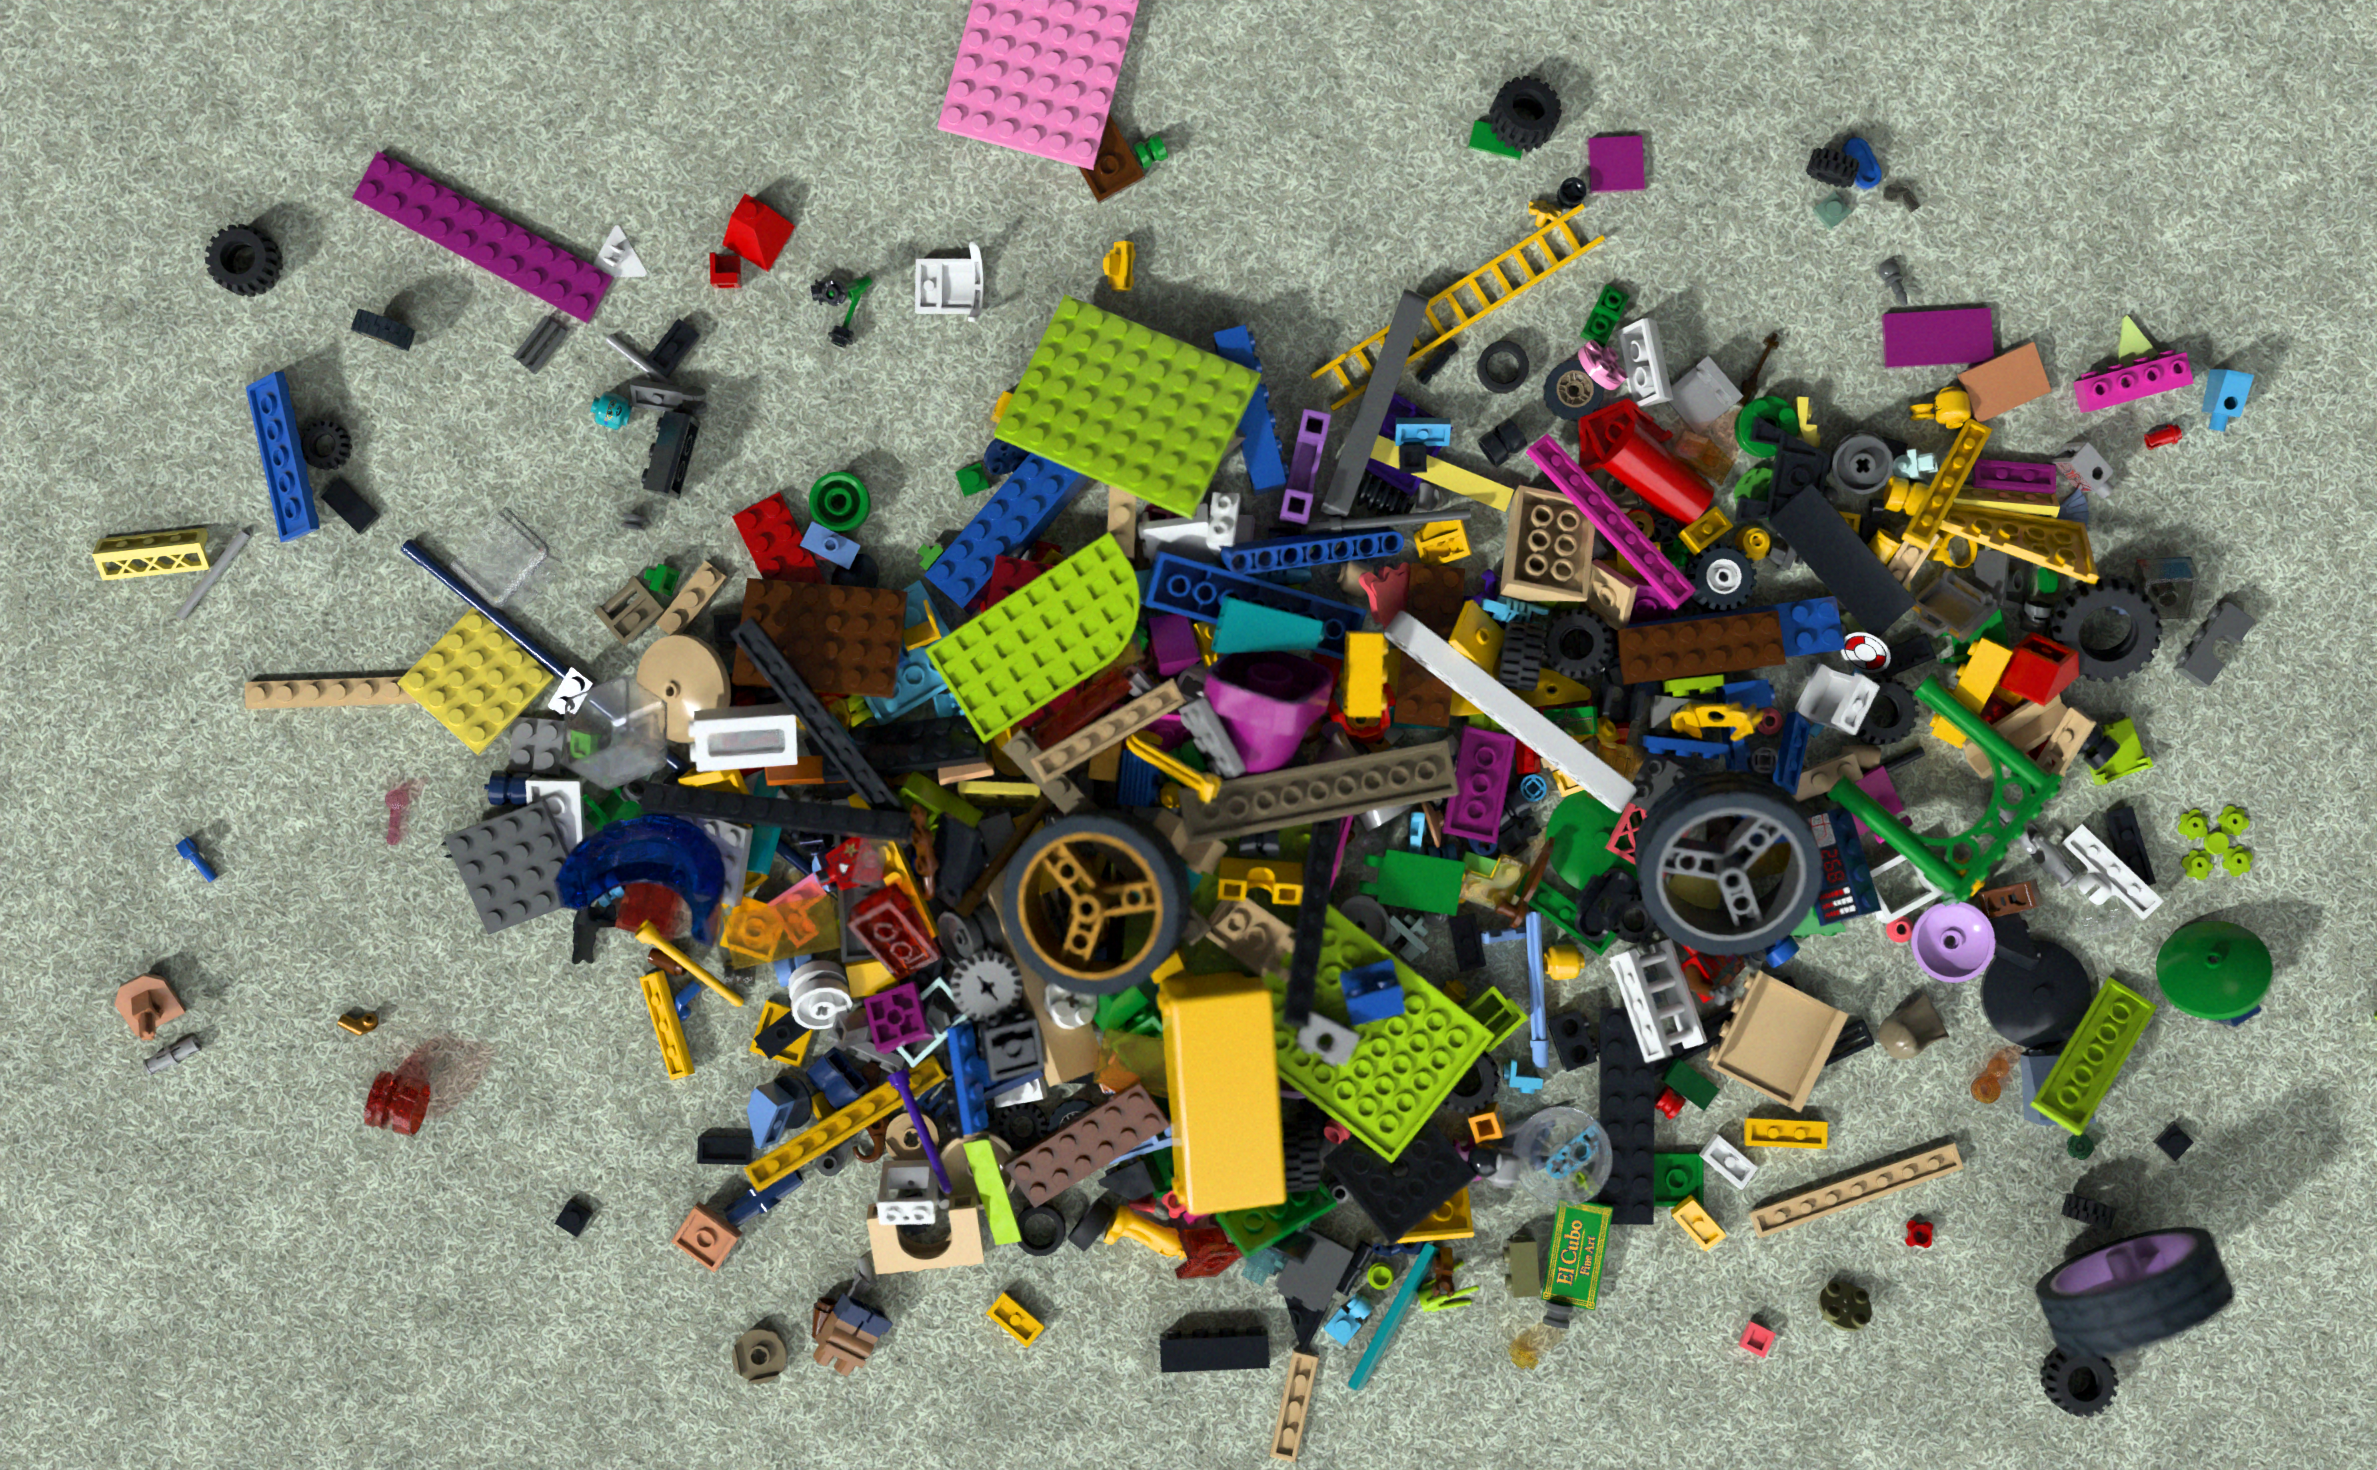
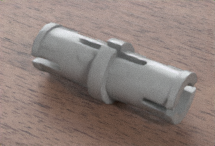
(172, 1055)

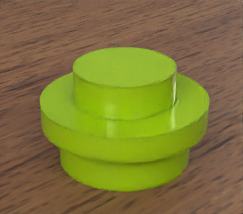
(1380, 1275)

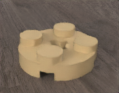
(897, 1137)

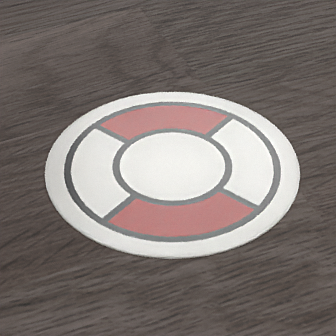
(1866, 652)

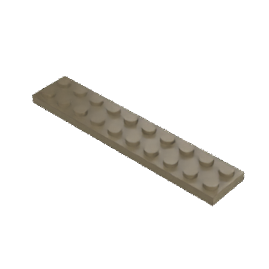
(1320, 792)

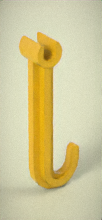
(1206, 784)

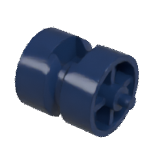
(507, 788)

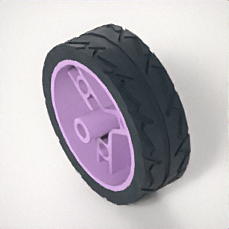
(2135, 1291)

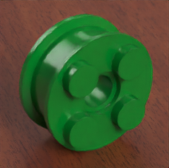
(1770, 409)
(823, 496)

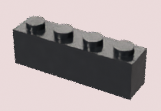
(1214, 1350)

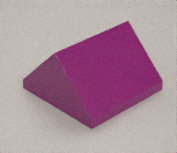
(1172, 645)

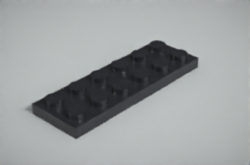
(914, 746)

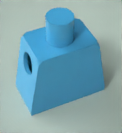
(2225, 396)

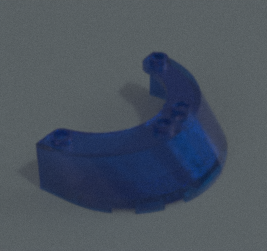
(649, 851)

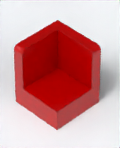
(725, 271)

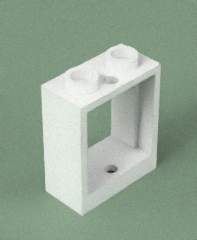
(1931, 891)
(907, 1175)

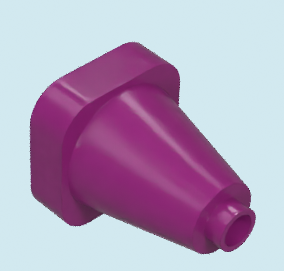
(1266, 705)

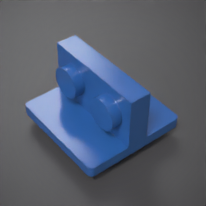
(1372, 992)

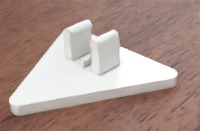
(619, 257)

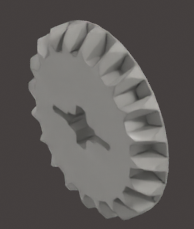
(991, 968)

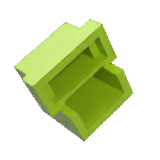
(1495, 1013)

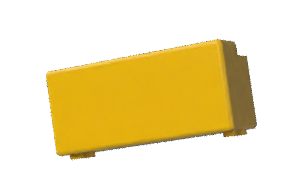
(1222, 1092)

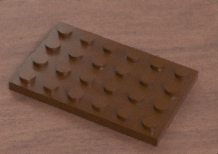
(831, 634)

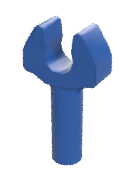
(189, 850)

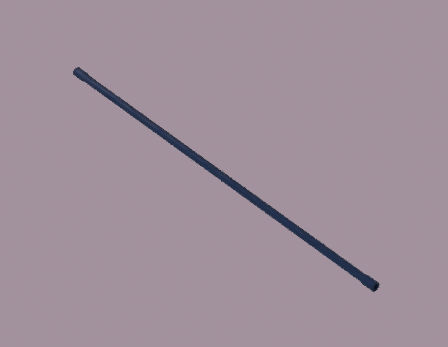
(423, 558)

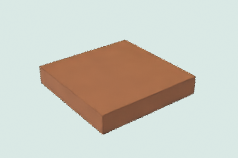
(706, 1237)

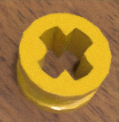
(1921, 412)

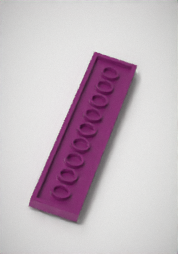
(482, 237)

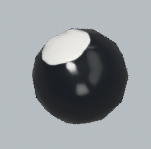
(1485, 1160)

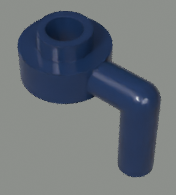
(1406, 1248)

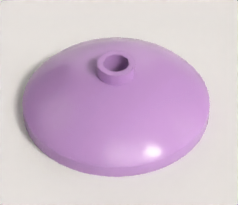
(1971, 947)

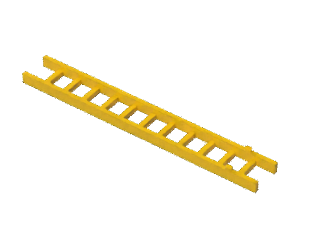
(1470, 280)

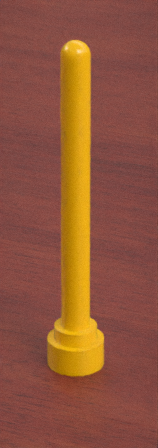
(648, 933)

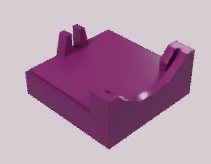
(897, 1018)

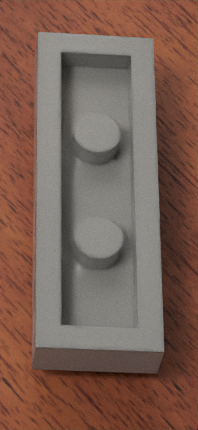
(867, 1051)

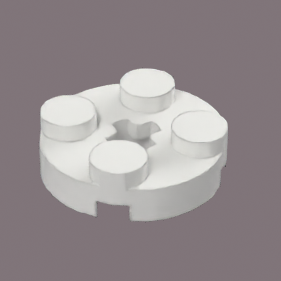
(1065, 1016)

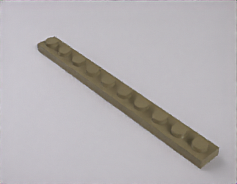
(1071, 799)

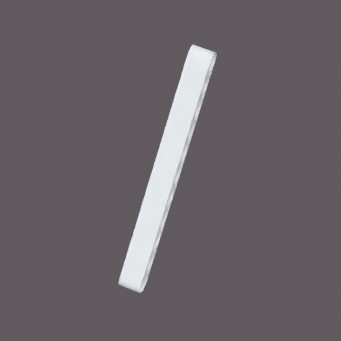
(1510, 711)

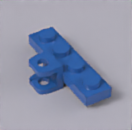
(970, 1077)

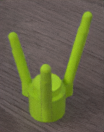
(1434, 1303)

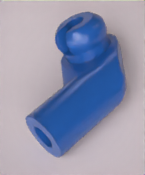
(683, 998)

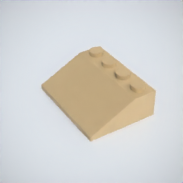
(1546, 548)

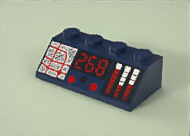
(1846, 880)

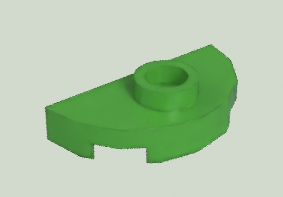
(1752, 484)

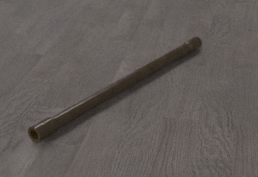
(976, 892)

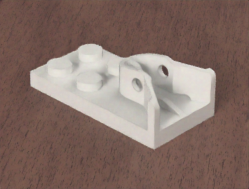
(564, 802)

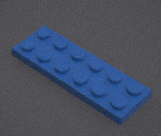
(282, 457)

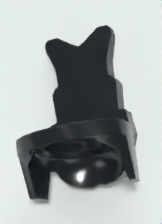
(585, 927)

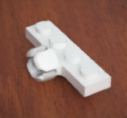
(2109, 874)

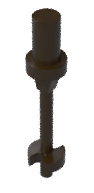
(1750, 384)

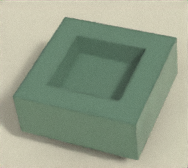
(1831, 211)

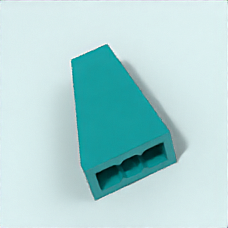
(1255, 628)

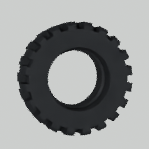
(2128, 653)

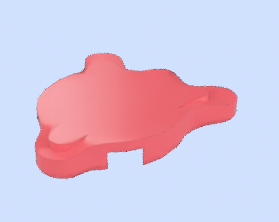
(1388, 593)

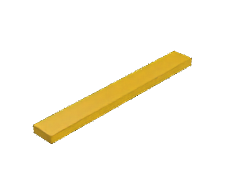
(841, 1126)

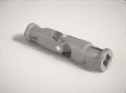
(2049, 859)

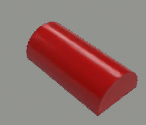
(1658, 476)

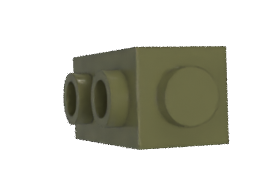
(1523, 1266)

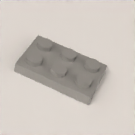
(1211, 739)

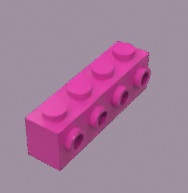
(2141, 380)

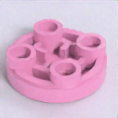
(1602, 365)

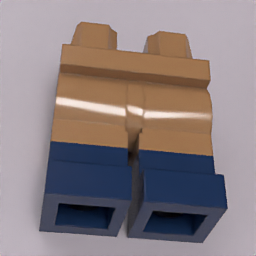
(850, 1334)

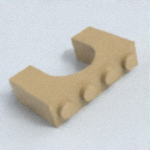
(1123, 521)
(963, 1245)

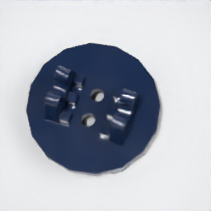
(1003, 457)

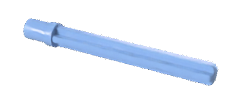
(1537, 993)

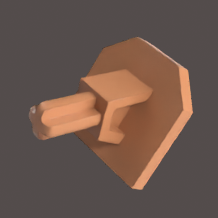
(148, 1003)

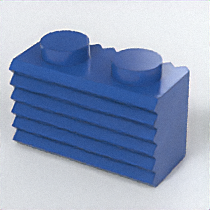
(1137, 781)

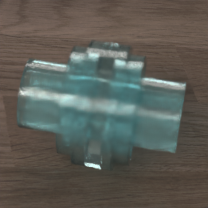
(1261, 1265)

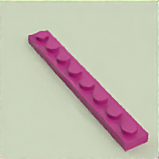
(1611, 521)

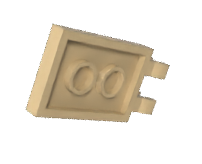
(1251, 936)

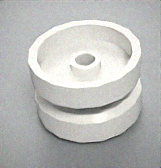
(818, 993)

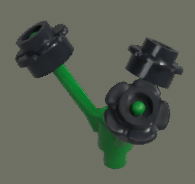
(835, 293)

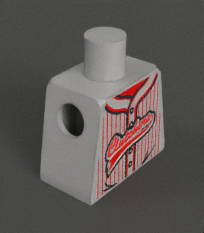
(2083, 468)

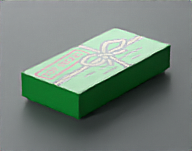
(1574, 720)

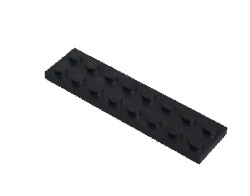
(1627, 1119)

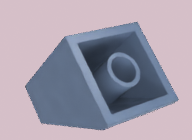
(2034, 1071)

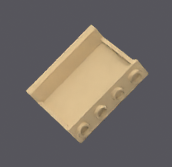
(1776, 1040)

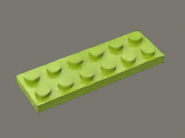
(2093, 1056)

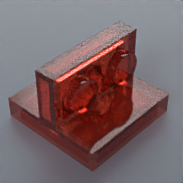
(1206, 1253)

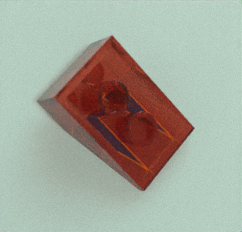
(893, 931)

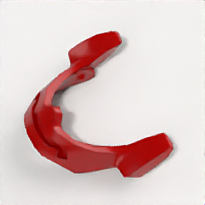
(1368, 734)

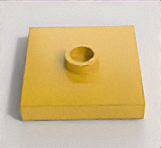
(1477, 636)

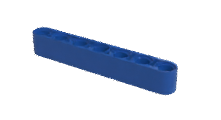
(1301, 545)

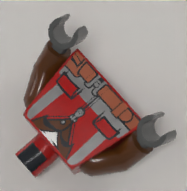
(1712, 974)

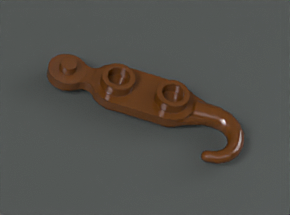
(926, 861)
(878, 1129)

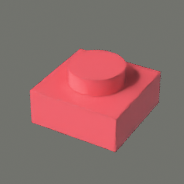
(1756, 1338)

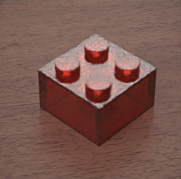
(653, 903)

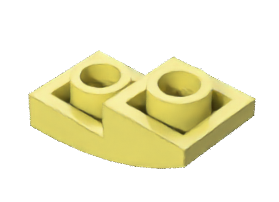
(1806, 432)

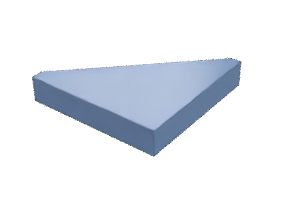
(1500, 935)

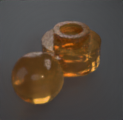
(1997, 1069)

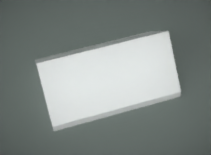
(1644, 363)

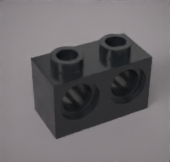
(1566, 1042)

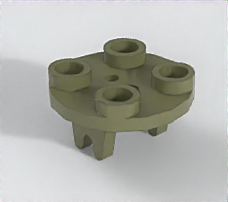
(1833, 1307)

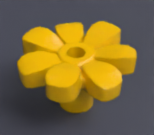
(1543, 212)

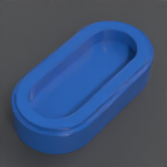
(1869, 171)

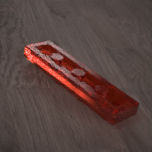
(1082, 709)

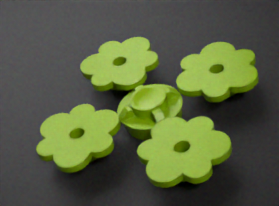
(2215, 842)

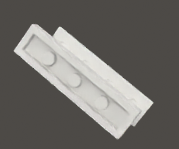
(1641, 1006)

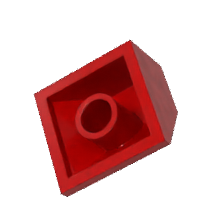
(757, 232)

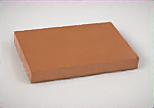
(2004, 382)

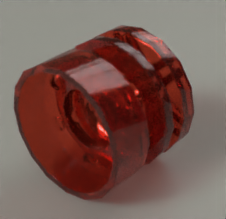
(397, 1103)

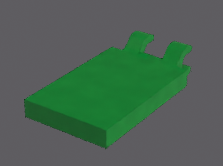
(1415, 881)

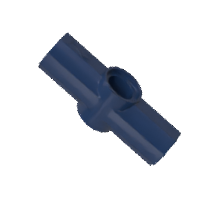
(759, 1202)

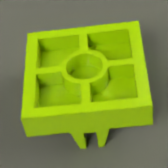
(2129, 757)

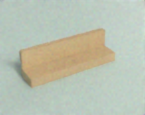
(2023, 727)

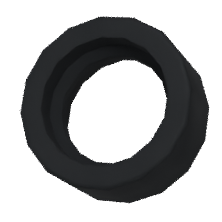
(1523, 369)
(1053, 1213)
(1091, 1224)

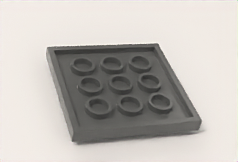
(511, 865)

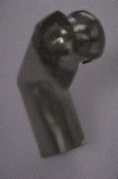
(1903, 195)

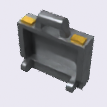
(1953, 607)

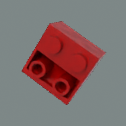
(2040, 669)

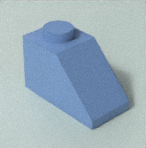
(768, 1113)

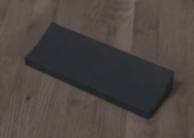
(1841, 560)

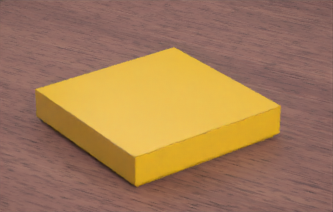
(795, 1052)

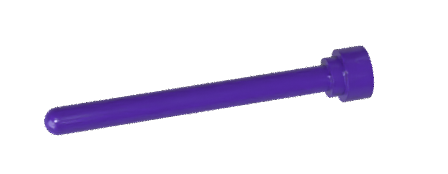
(901, 1081)

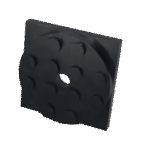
(1401, 1203)

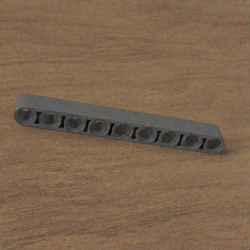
(1375, 404)

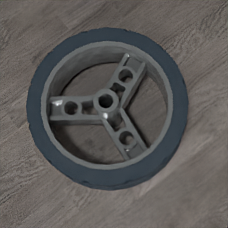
(1747, 923)

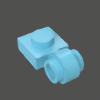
(1343, 1323)

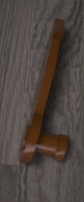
(1517, 912)

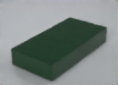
(1690, 1084)

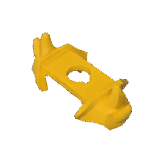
(1695, 716)

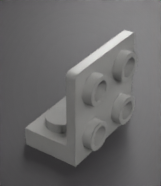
(1703, 395)

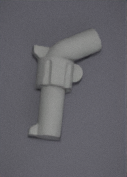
(862, 1281)

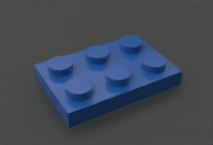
(1682, 746)

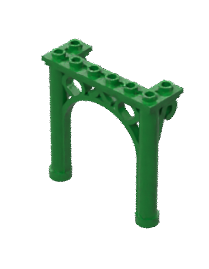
(2031, 777)

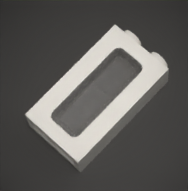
(743, 737)

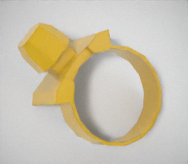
(1940, 553)

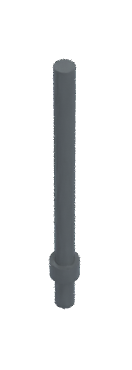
(1336, 524)

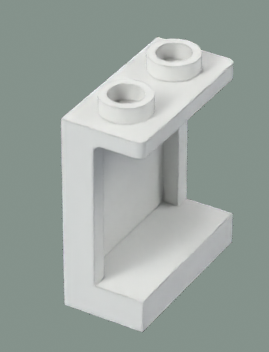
(1226, 525)
(1178, 536)
(1836, 699)

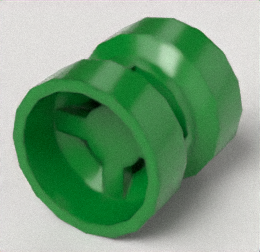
(1156, 149)

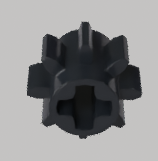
(815, 842)

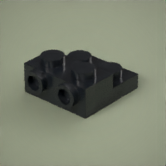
(1011, 1044)

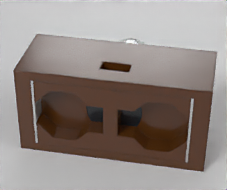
(2010, 899)

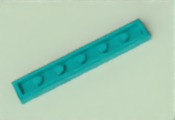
(1393, 1317)

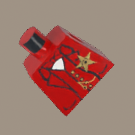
(841, 865)

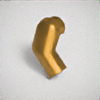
(360, 1026)

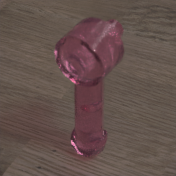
(395, 801)

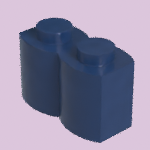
(837, 1079)

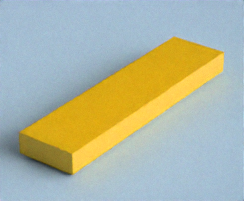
(667, 1025)

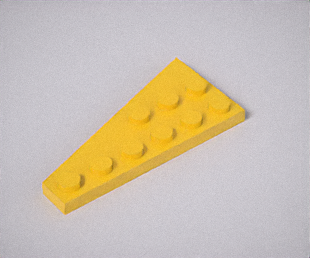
(2039, 539)

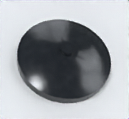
(2036, 1005)

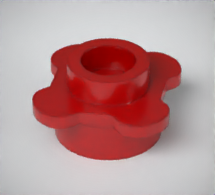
(1925, 1239)

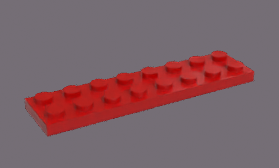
(775, 545)

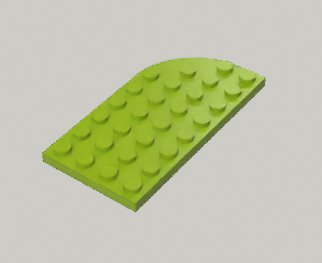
(1041, 638)

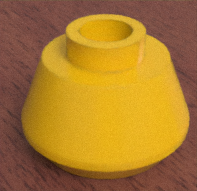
(1745, 541)

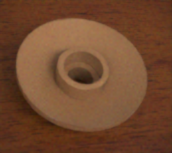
(1435, 821)

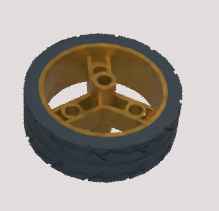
(1073, 964)

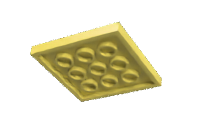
(476, 681)

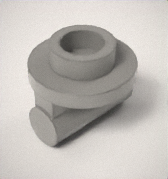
(1428, 498)

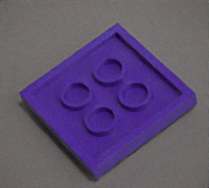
(1399, 408)

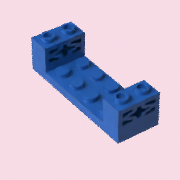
(1747, 693)

